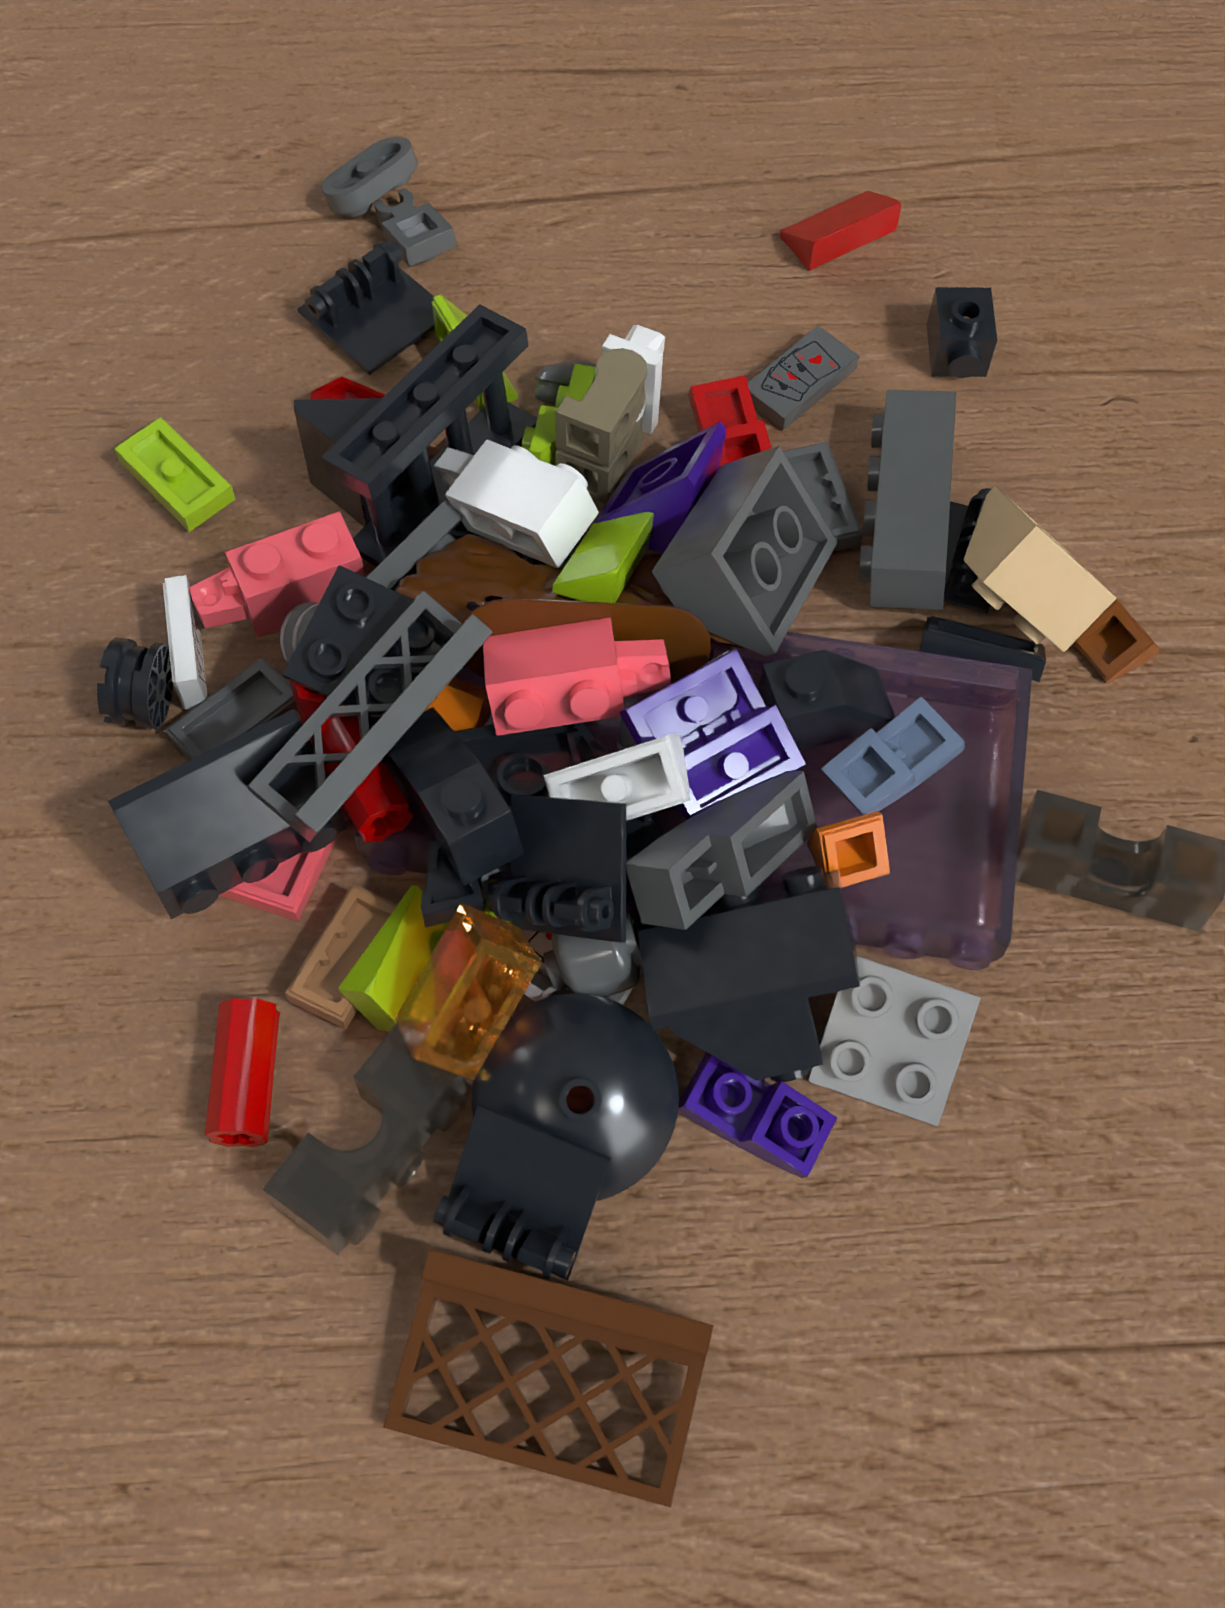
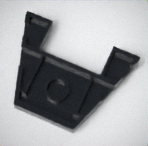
(517, 767)

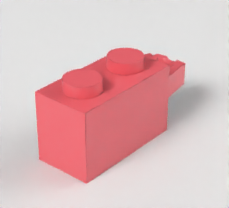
(276, 575)
(567, 674)

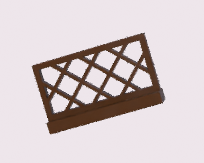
(566, 1311)

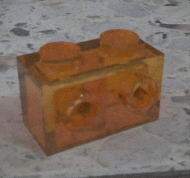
(467, 992)

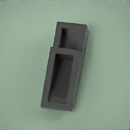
(721, 851)

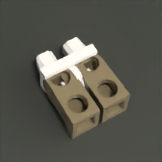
(608, 424)

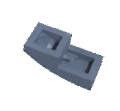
(895, 759)

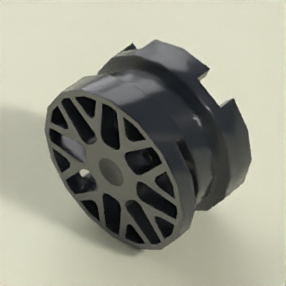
(135, 684)

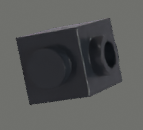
(960, 344)

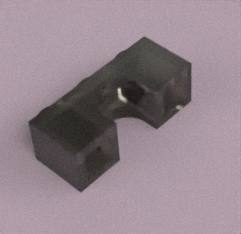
(1164, 878)
(337, 1191)

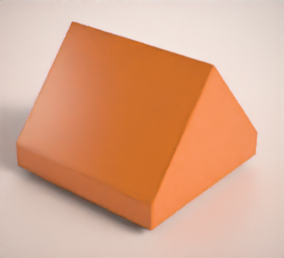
(463, 705)
(853, 848)

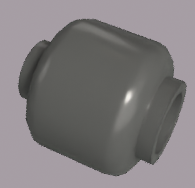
(594, 964)

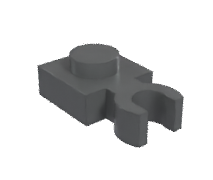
(417, 231)

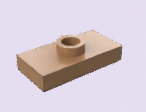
(336, 953)

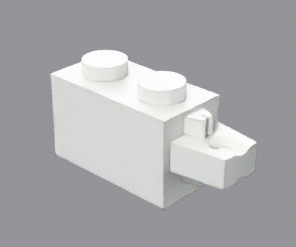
(518, 500)

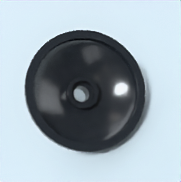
(593, 1045)

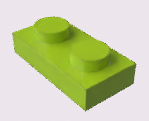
(175, 474)

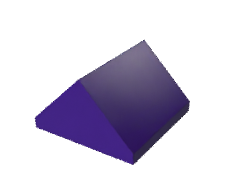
(668, 484)

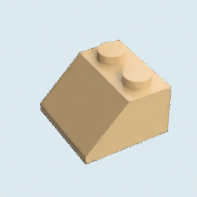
(1032, 574)

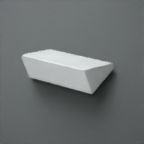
(642, 776)

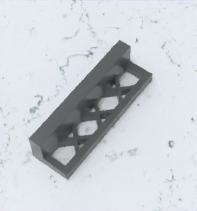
(387, 731)

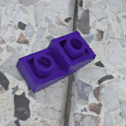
(757, 1116)

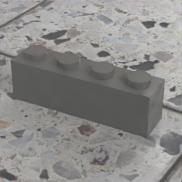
(911, 501)

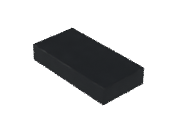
(979, 644)

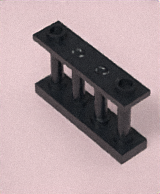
(416, 413)

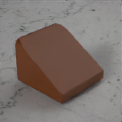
(1116, 643)

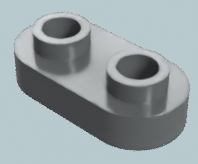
(370, 176)

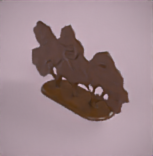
(482, 568)

